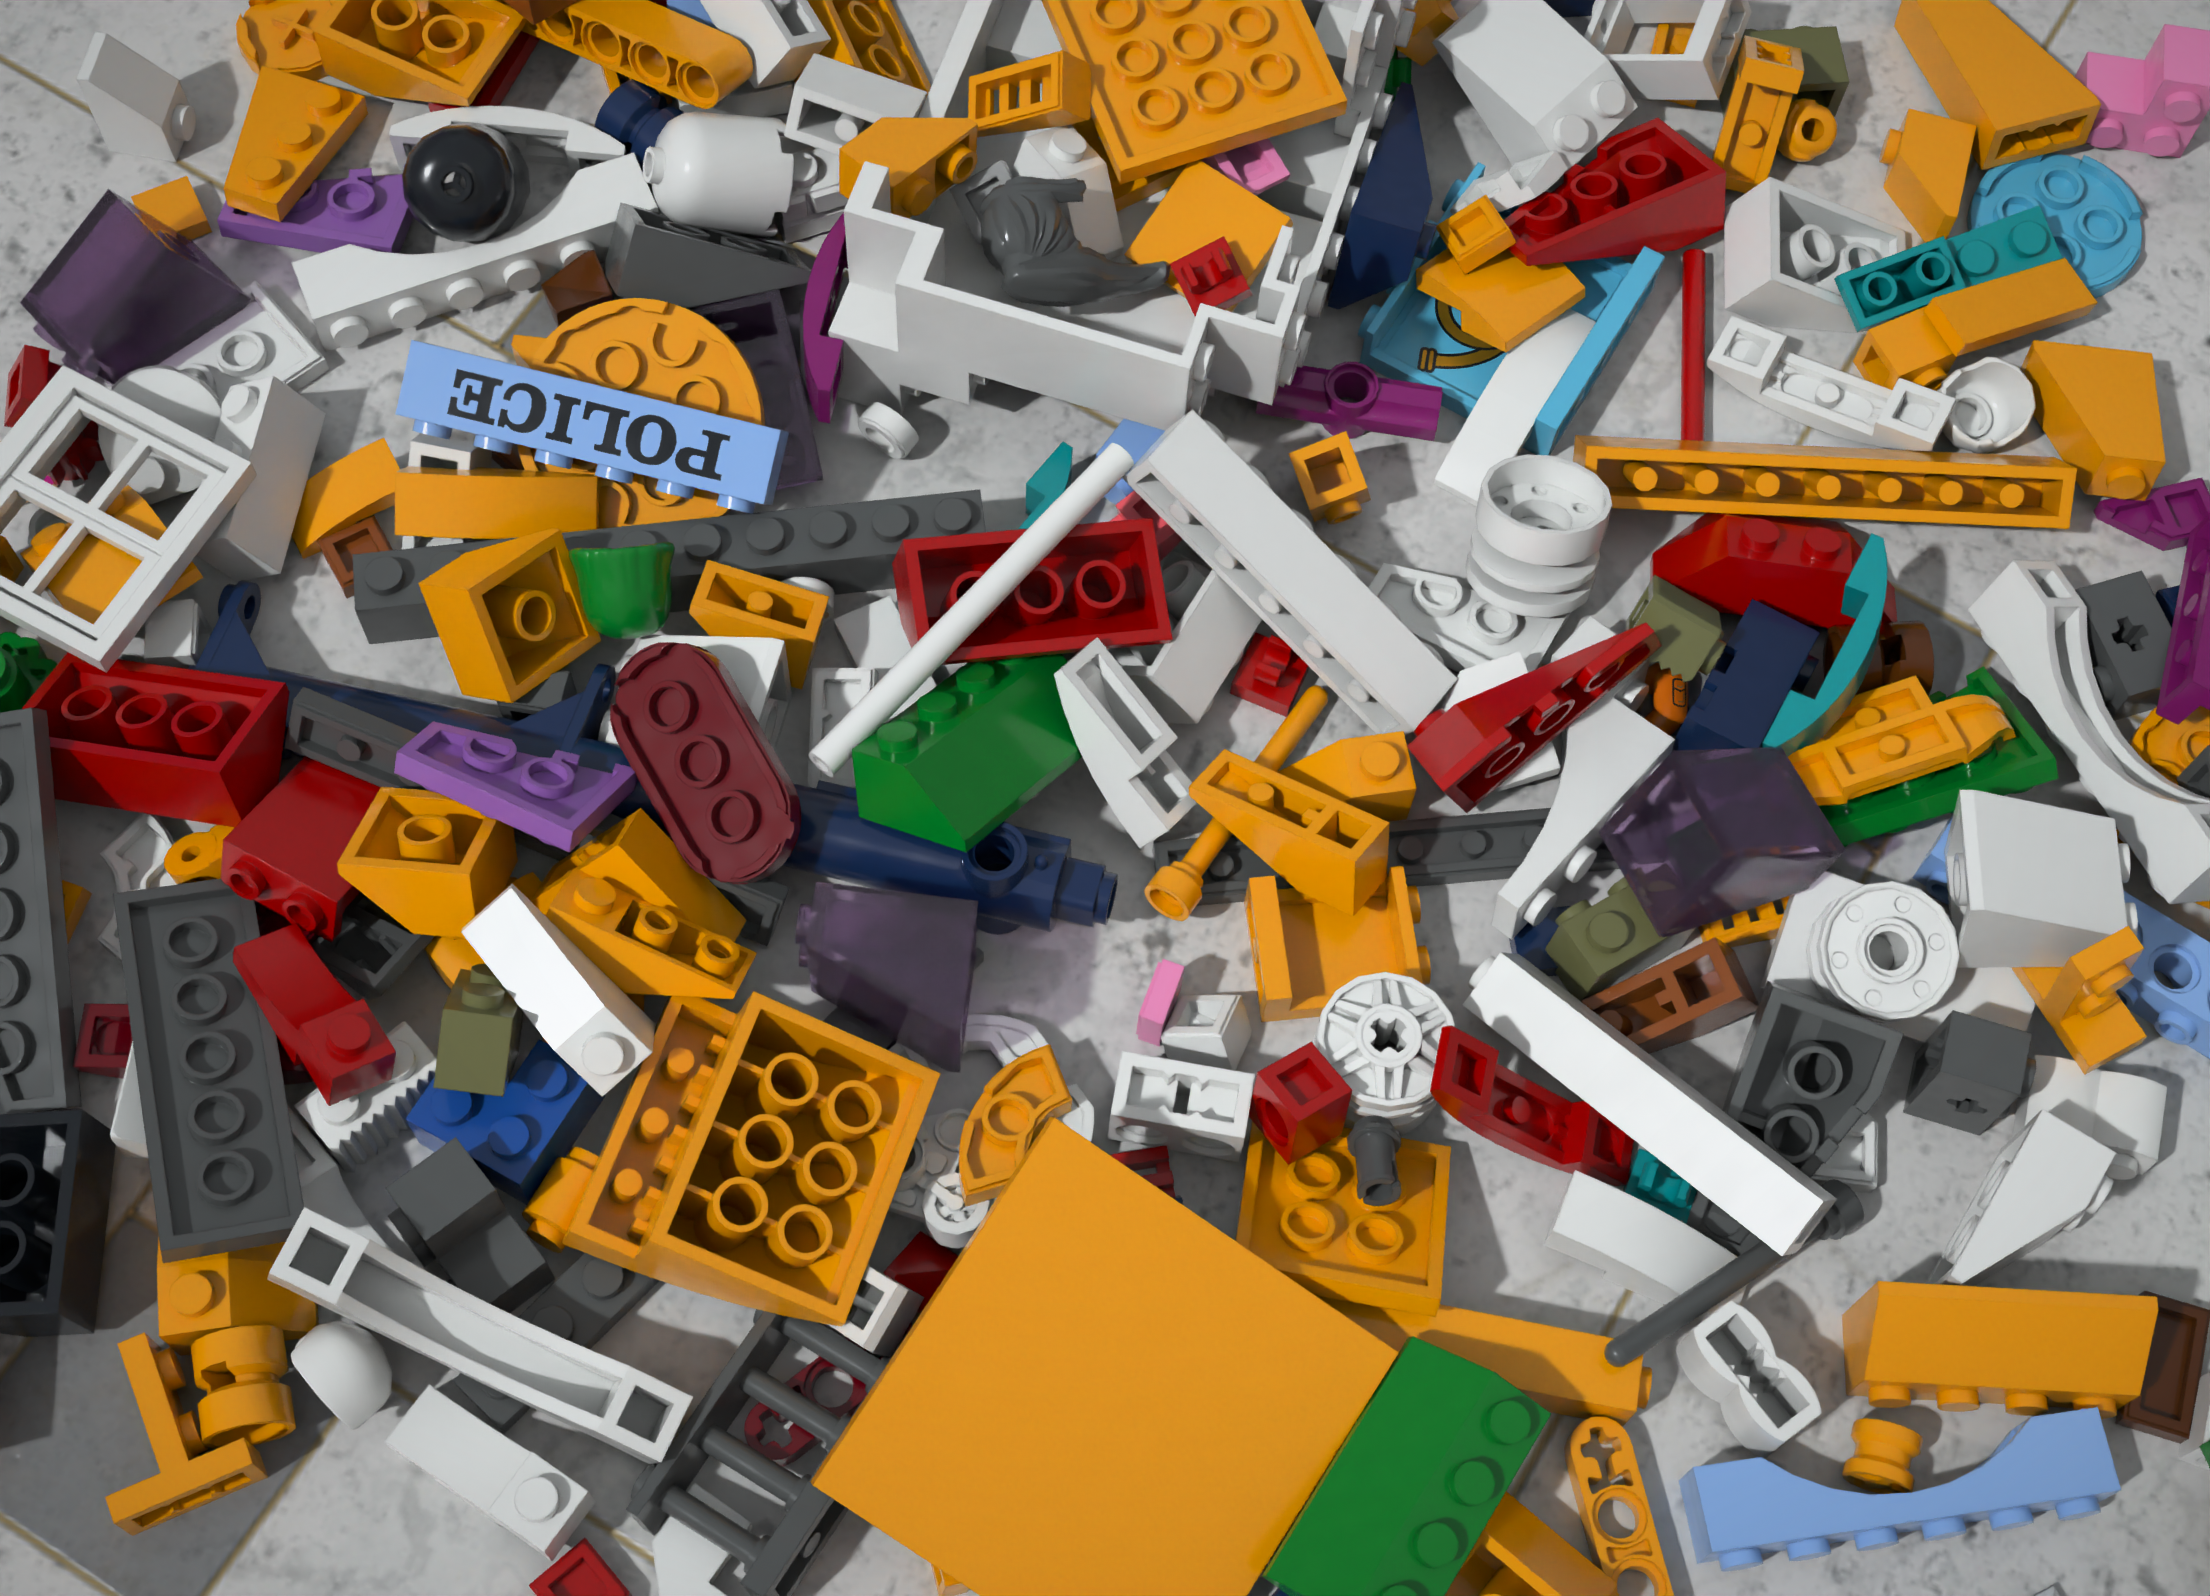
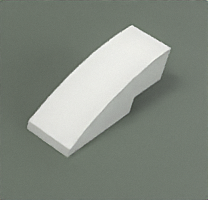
(1123, 744)
(1634, 1242)

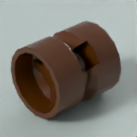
(1900, 653)

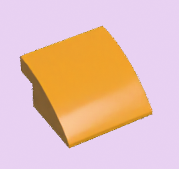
(754, 1158)

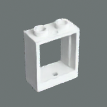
(1685, 76)

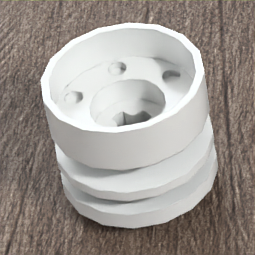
(1538, 535)
(1389, 1081)

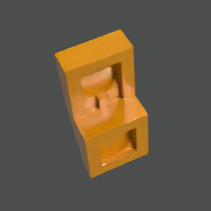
(345, 494)

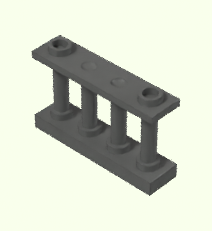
(777, 1561)

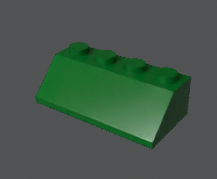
(967, 752)
(1411, 1481)

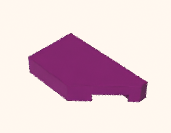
(2163, 517)

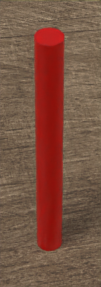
(1693, 345)

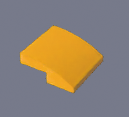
(1503, 297)

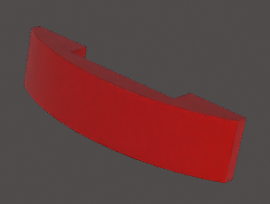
(1524, 1114)

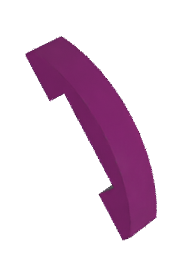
(822, 353)

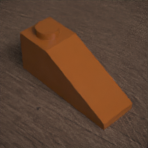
(1678, 997)

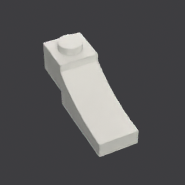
(491, 1472)

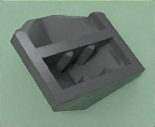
(369, 948)

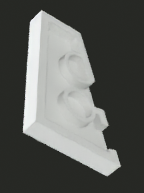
(1460, 622)

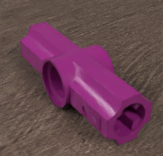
(1382, 403)

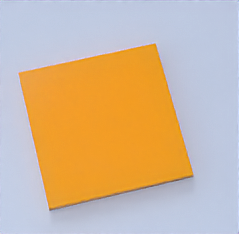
(1103, 1396)

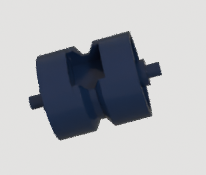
(635, 117)

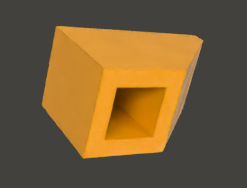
(921, 157)

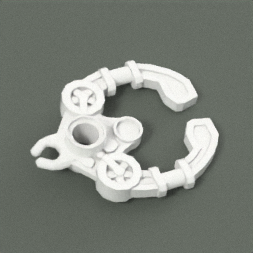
(932, 1185)

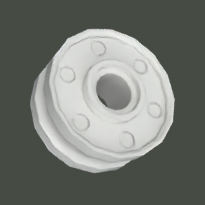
(1922, 946)

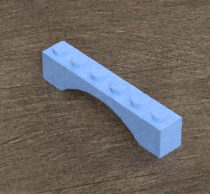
(1759, 1508)

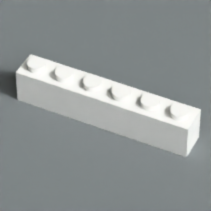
(1290, 576)

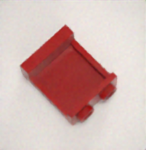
(292, 844)

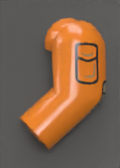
(1669, 699)

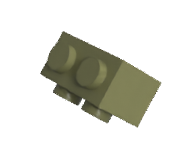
(1607, 942)

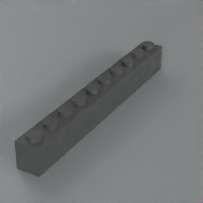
(837, 543)

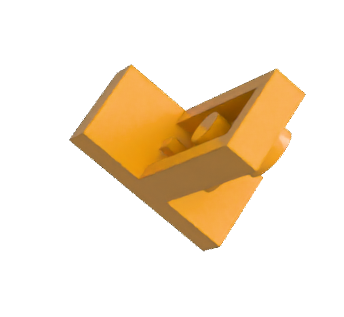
(1757, 111)
(2083, 999)
(176, 1440)

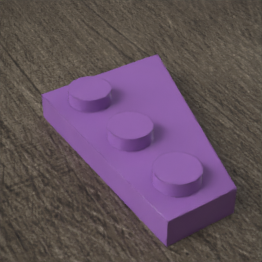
(331, 214)
(529, 792)

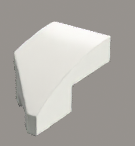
(1518, 185)

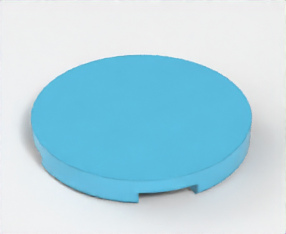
(2084, 205)

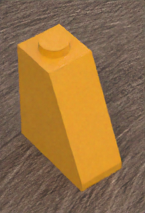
(2099, 415)
(648, 865)

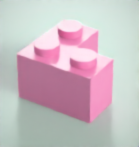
(2151, 101)

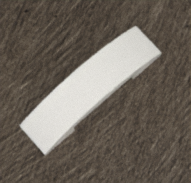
(537, 134)
(1825, 397)
(1511, 404)

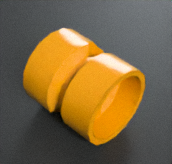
(243, 1387)

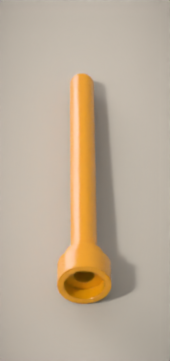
(1177, 887)

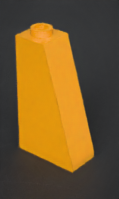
(1996, 79)

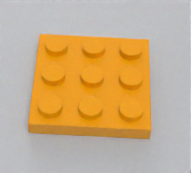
(1335, 1245)

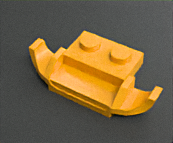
(1896, 738)

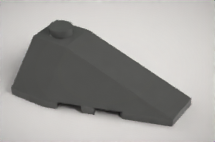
(1800, 1089)

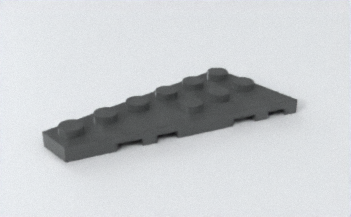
(34, 957)

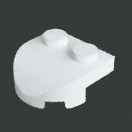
(177, 398)

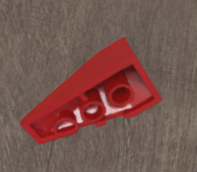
(1501, 729)

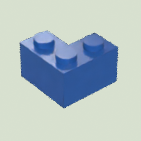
(516, 1134)

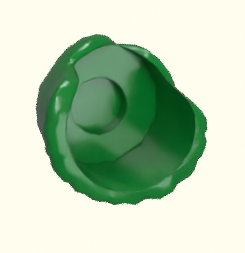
(625, 588)

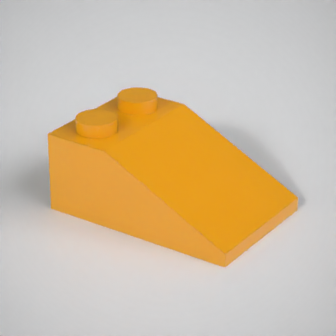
(417, 46)

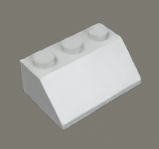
(1208, 636)

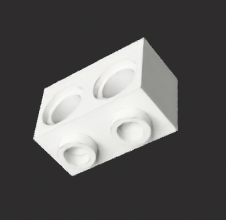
(1181, 1106)

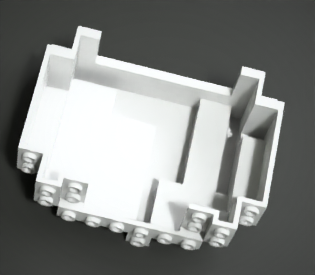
(932, 308)

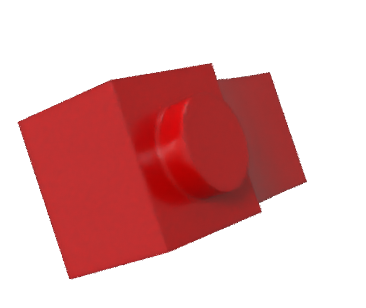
(315, 1015)

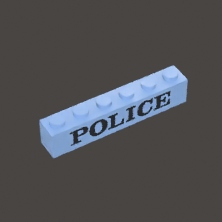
(592, 424)

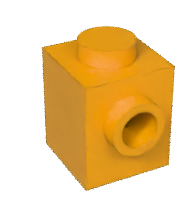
(1906, 350)
(1331, 479)

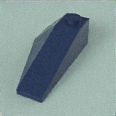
(1390, 211)

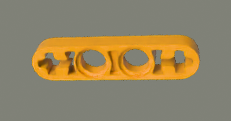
(1615, 1555)

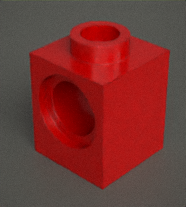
(1299, 1102)

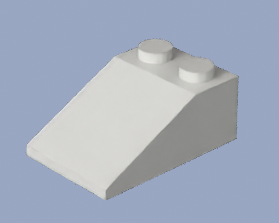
(1534, 79)
(1788, 250)
(2030, 1193)

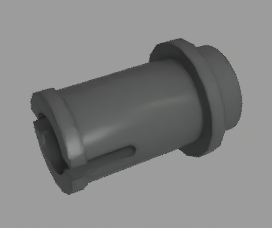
(1375, 1149)

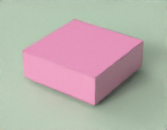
(1159, 1001)

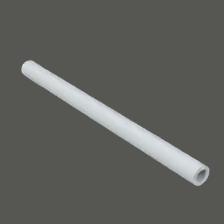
(971, 609)

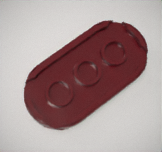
(705, 763)

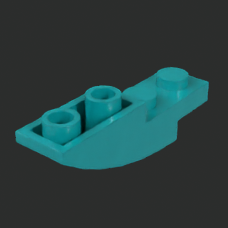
(1942, 266)

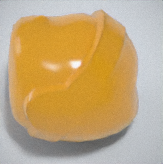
(1807, 131)

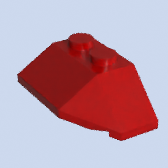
(1776, 560)

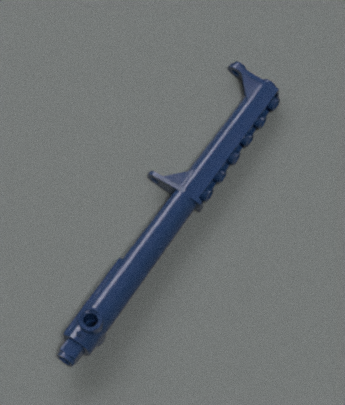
(1011, 872)

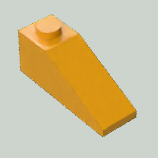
(1298, 831)

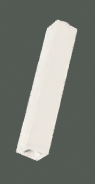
(1648, 1102)

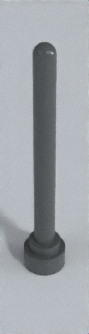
(1840, 1220)

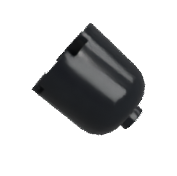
(493, 177)

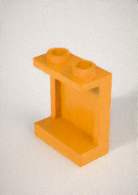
(1312, 949)

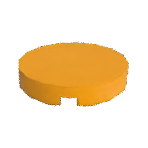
(282, 36)

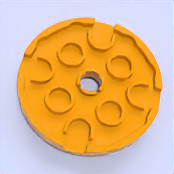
(657, 354)

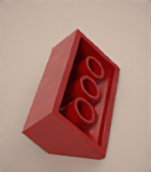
(1091, 585)
(163, 738)

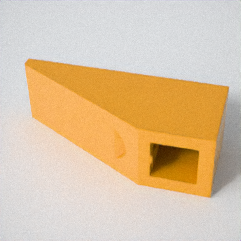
(645, 944)

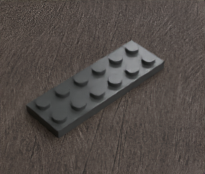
(206, 1073)

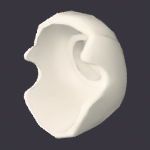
(1990, 405)
(345, 1370)

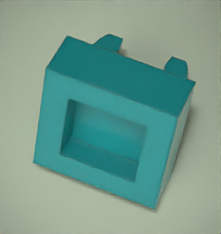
(1659, 1186)

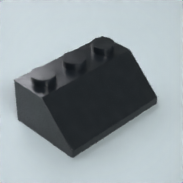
(52, 1220)

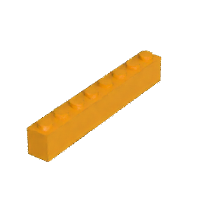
(1831, 481)

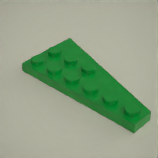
(2001, 770)

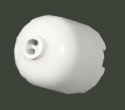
(721, 172)

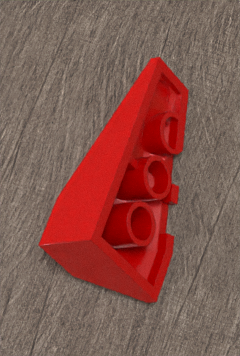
(1636, 193)

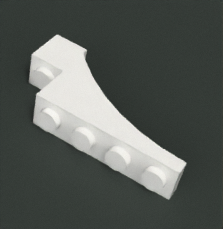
(1602, 765)

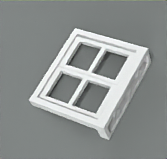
(32, 452)

